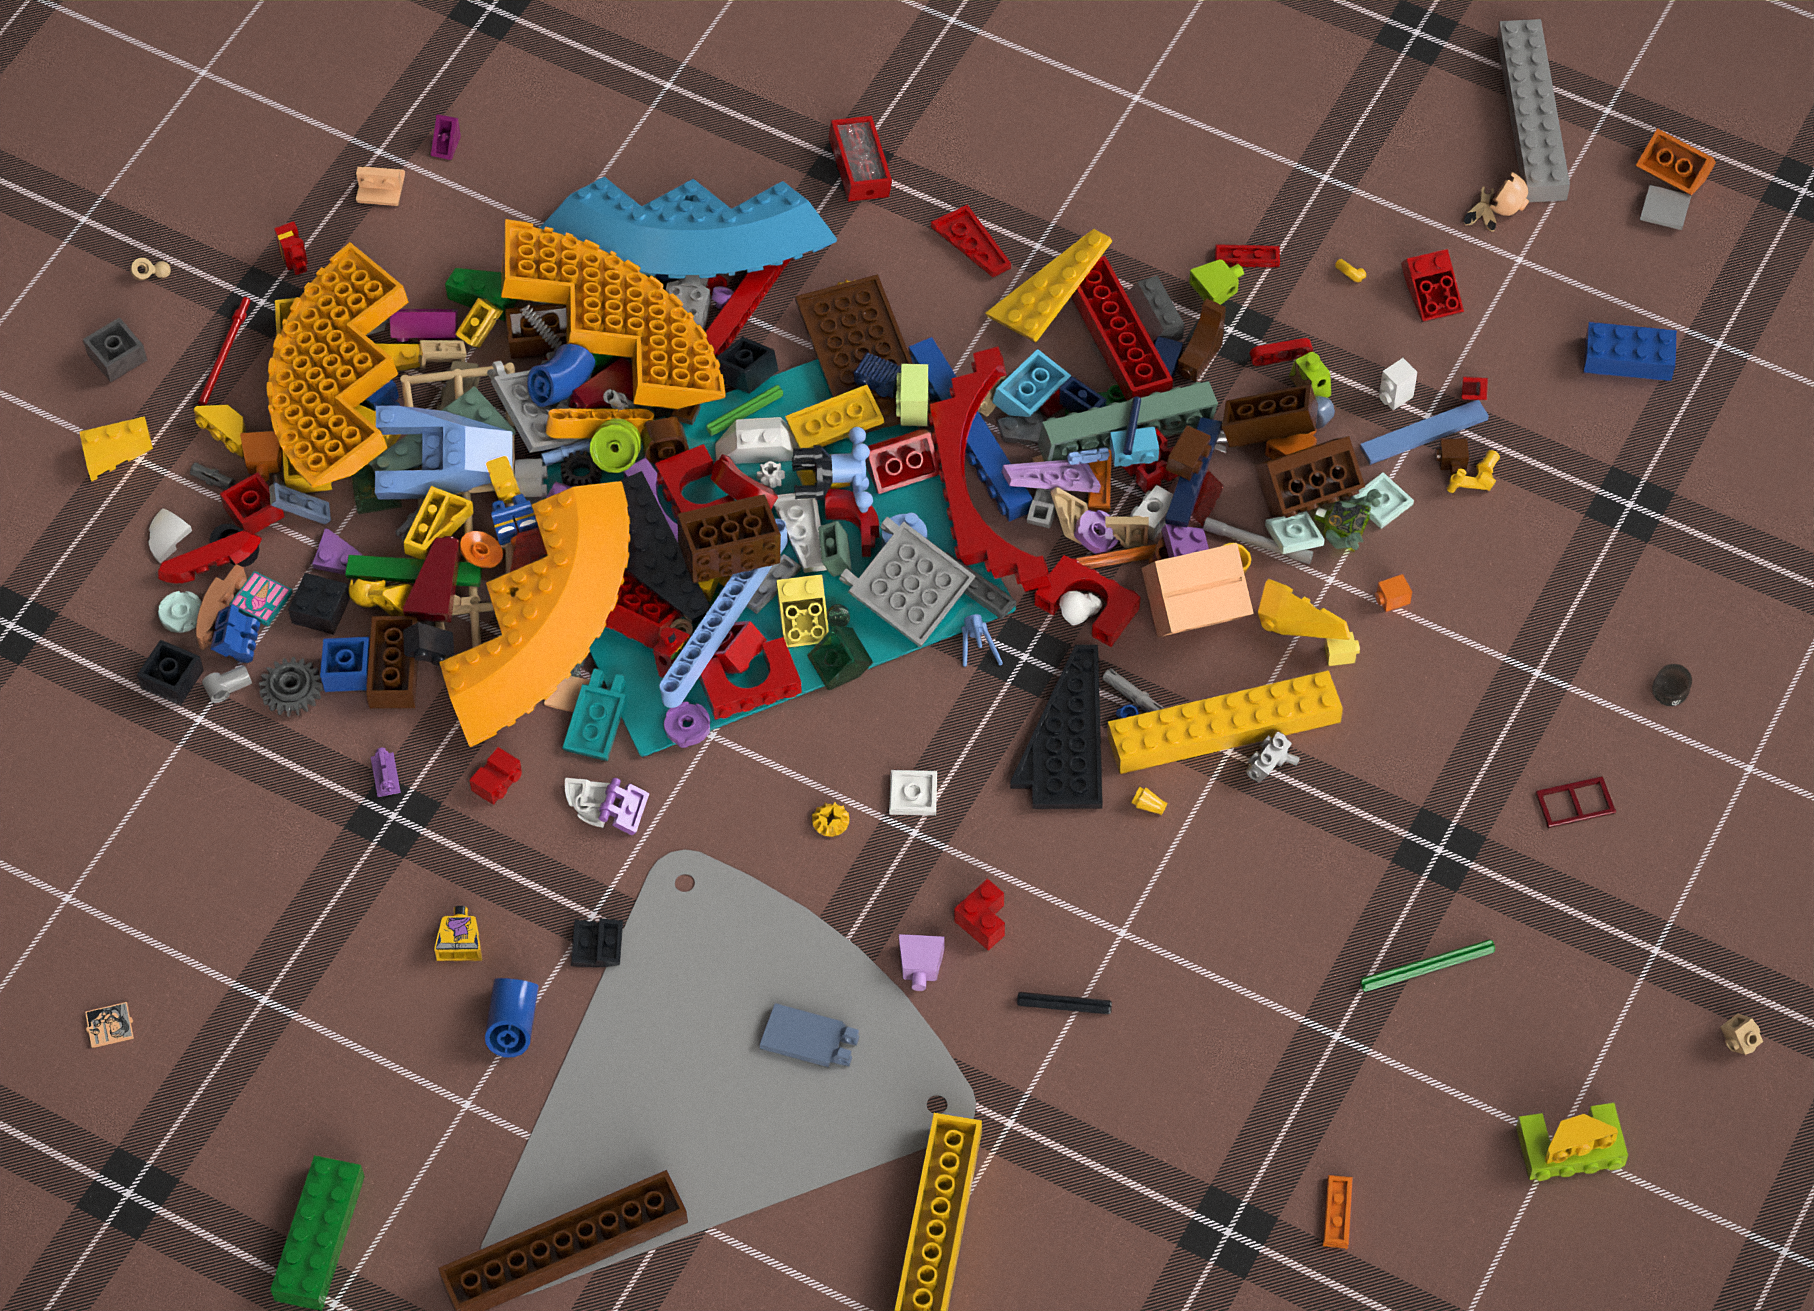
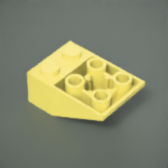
(802, 610)

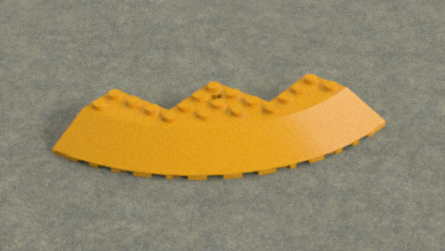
(614, 313)
(330, 366)
(545, 611)

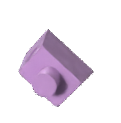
(920, 958)

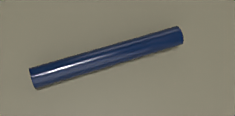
(1132, 425)

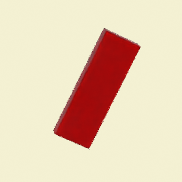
(1248, 255)

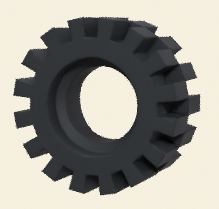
(580, 461)

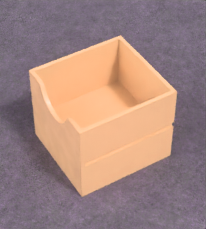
(1197, 590)

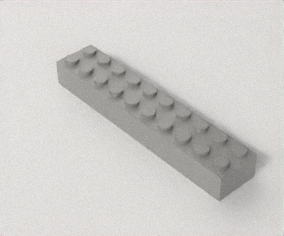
(1533, 110)

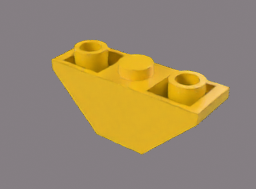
(222, 424)
(1579, 1137)

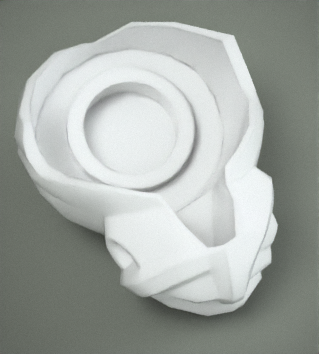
(1078, 606)

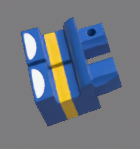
(505, 518)

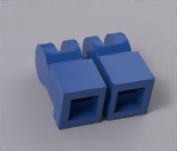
(235, 634)

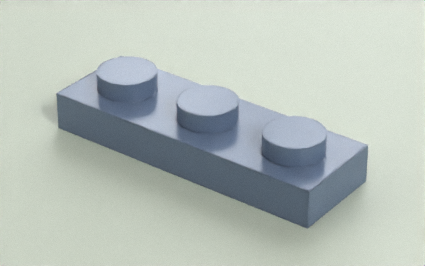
(299, 503)

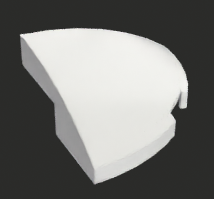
(165, 533)
(586, 799)

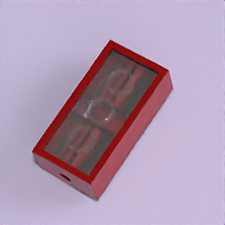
(860, 158)

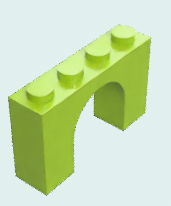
(1535, 1144)

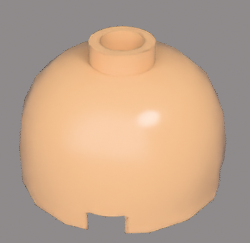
(1511, 196)

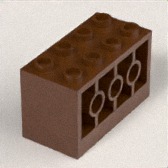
(1310, 477)
(729, 538)

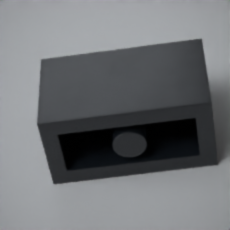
(428, 643)

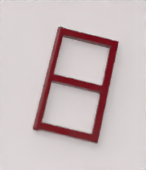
(1570, 787)

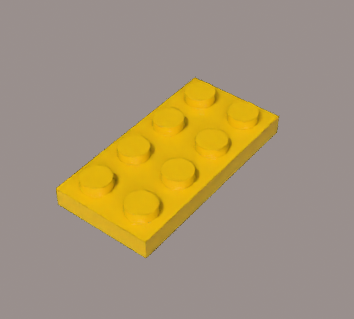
(835, 418)

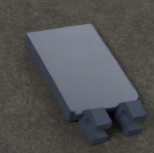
(808, 1036)

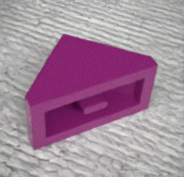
(445, 136)

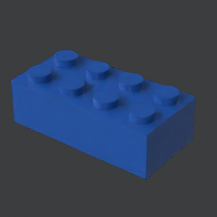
(1630, 351)

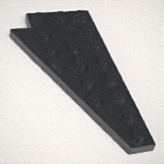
(655, 553)
(1065, 748)

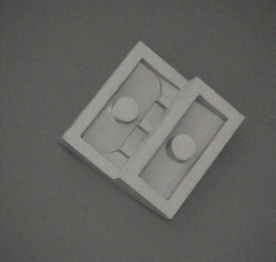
(1665, 207)

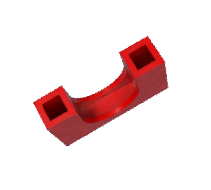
(681, 470)
(1073, 576)
(729, 699)

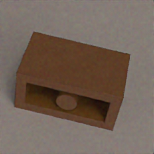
(1188, 453)

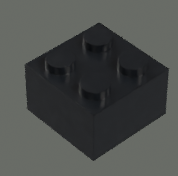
(747, 364)
(319, 603)
(170, 672)

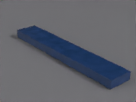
(1188, 491)

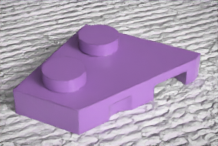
(333, 553)

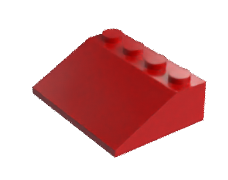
(640, 613)

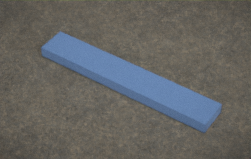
(1424, 432)

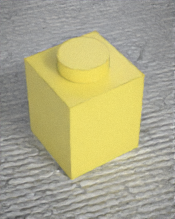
(1341, 651)

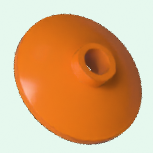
(481, 549)

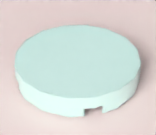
(179, 611)

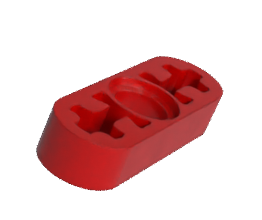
(1280, 351)

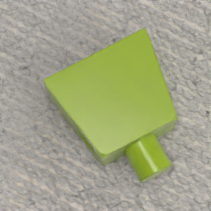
(1216, 280)

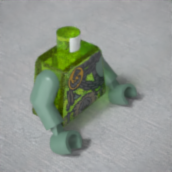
(1348, 520)

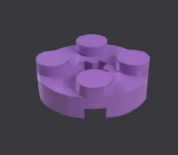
(1089, 538)
(687, 735)

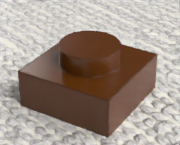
(687, 414)

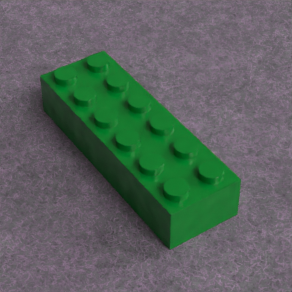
(317, 1233)

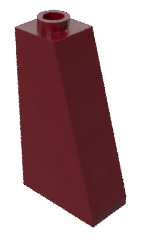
(615, 377)
(436, 584)

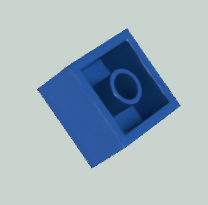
(345, 664)

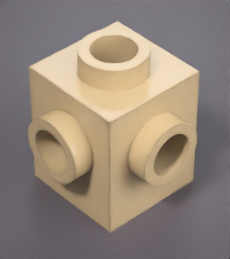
(1741, 1034)

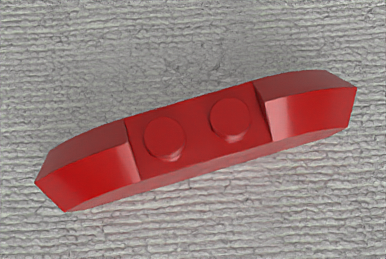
(234, 547)

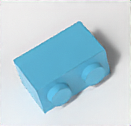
(1144, 448)

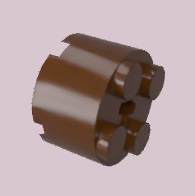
(663, 439)

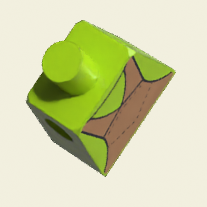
(1312, 371)

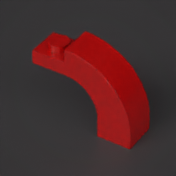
(738, 484)
(841, 505)

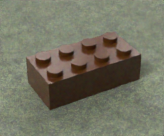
(1270, 415)
(391, 672)

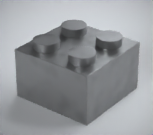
(115, 349)

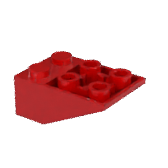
(1432, 285)

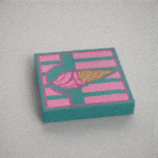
(261, 598)

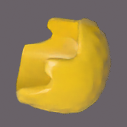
(359, 591)

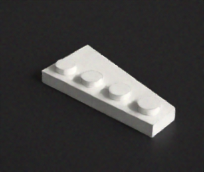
(802, 529)

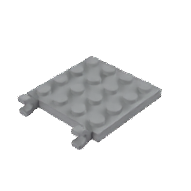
(526, 415)
(909, 583)

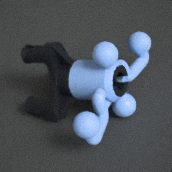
(835, 469)

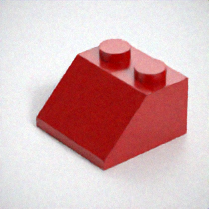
(739, 647)

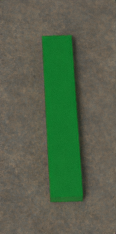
(403, 570)

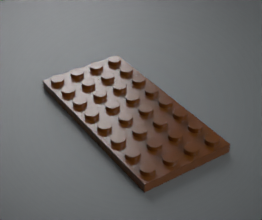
(847, 324)

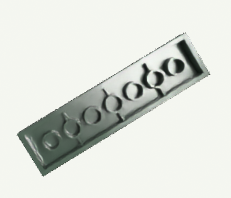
(1091, 429)

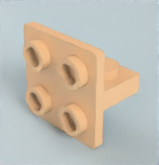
(379, 185)

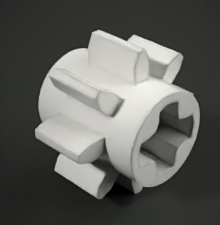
(771, 474)

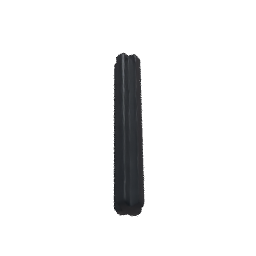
(1064, 1003)

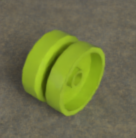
(611, 433)

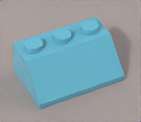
(1030, 385)

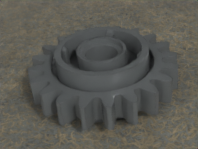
(301, 675)

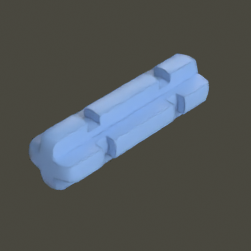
(1088, 456)

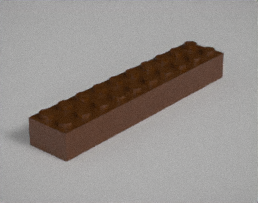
(564, 1244)

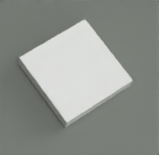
(913, 792)

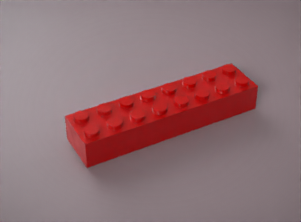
(1120, 333)

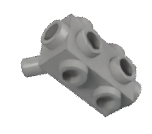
(1272, 753)

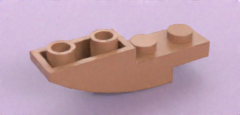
(217, 598)

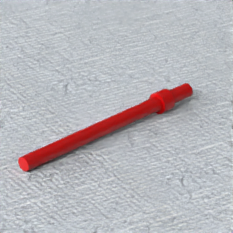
(238, 318)

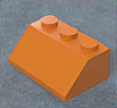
(1676, 162)

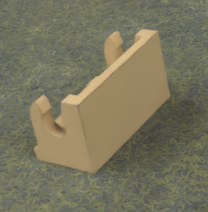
(441, 351)

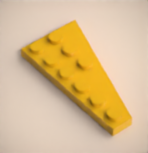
(1042, 296)

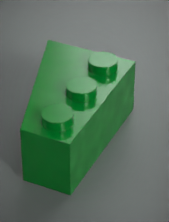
(468, 285)

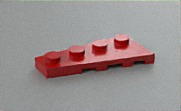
(972, 239)

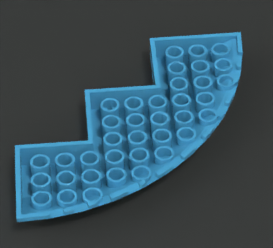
(693, 229)

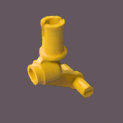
(1484, 478)

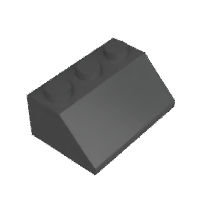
(1156, 310)

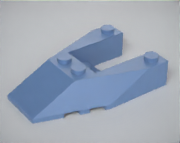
(452, 452)

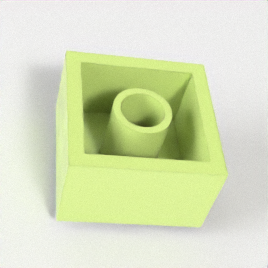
(912, 395)

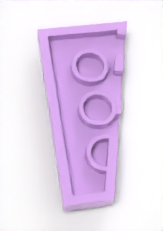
(1052, 475)

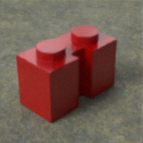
(496, 776)

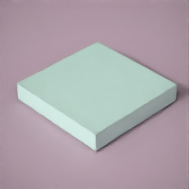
(1392, 503)
(1294, 533)

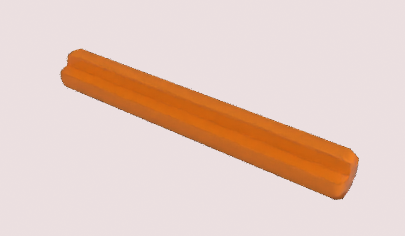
(1117, 557)

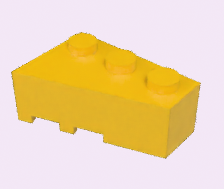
(114, 444)
(438, 517)

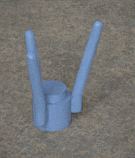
(975, 628)

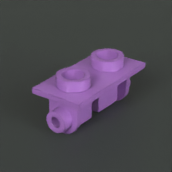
(385, 773)

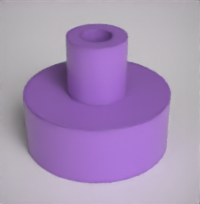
(721, 296)

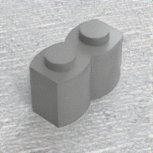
(530, 478)

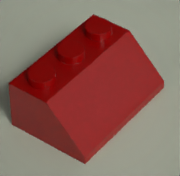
(902, 461)

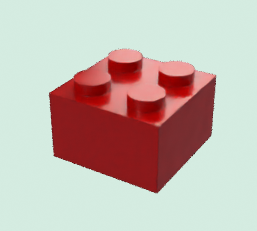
(250, 504)

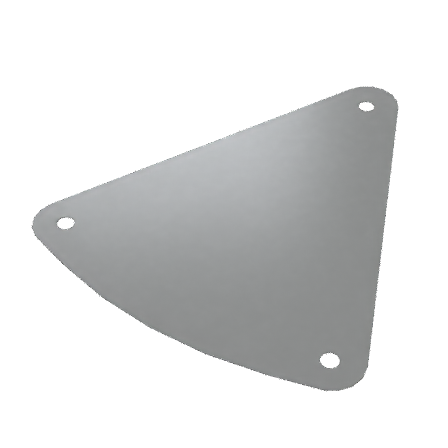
(677, 1073)

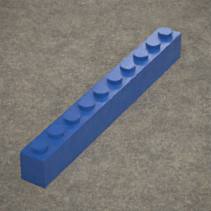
(981, 445)

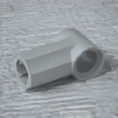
(221, 685)

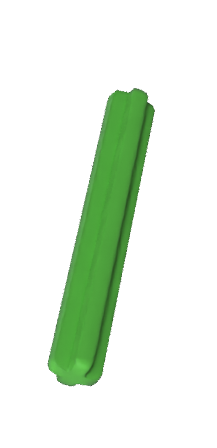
(744, 410)

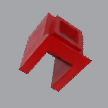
(1474, 388)

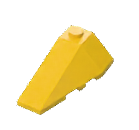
(1290, 615)

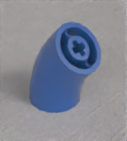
(560, 375)
(510, 1016)

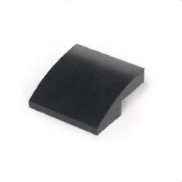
(596, 943)

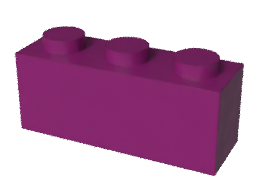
(424, 324)

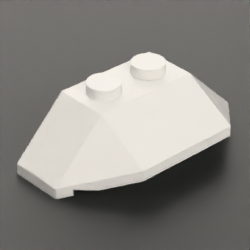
(757, 441)

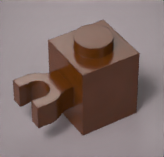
(1452, 454)

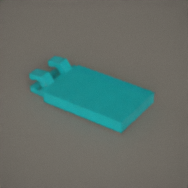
(596, 717)

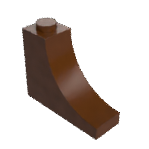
(1205, 341)

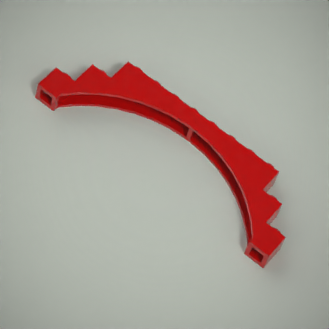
(952, 425)

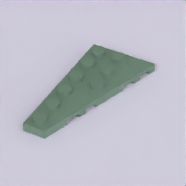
(407, 452)

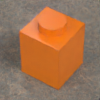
(1393, 593)

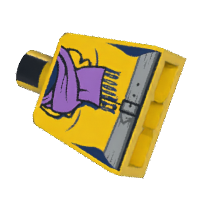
(458, 937)

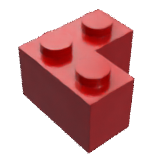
(978, 916)

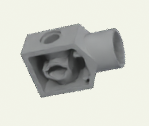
(693, 295)

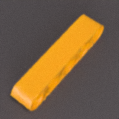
(584, 422)

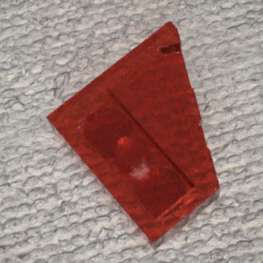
(1208, 495)
(528, 549)

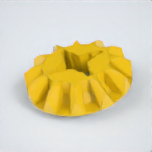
(836, 826)

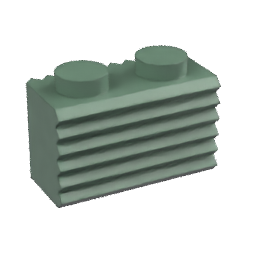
(834, 548)

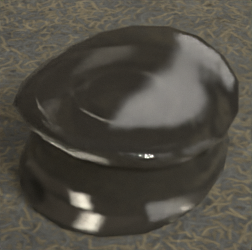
(1672, 685)

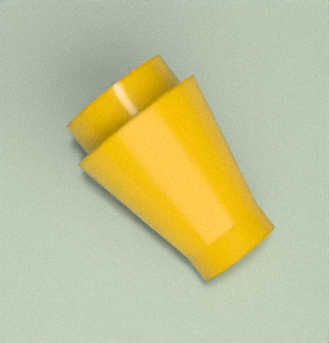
(1148, 801)

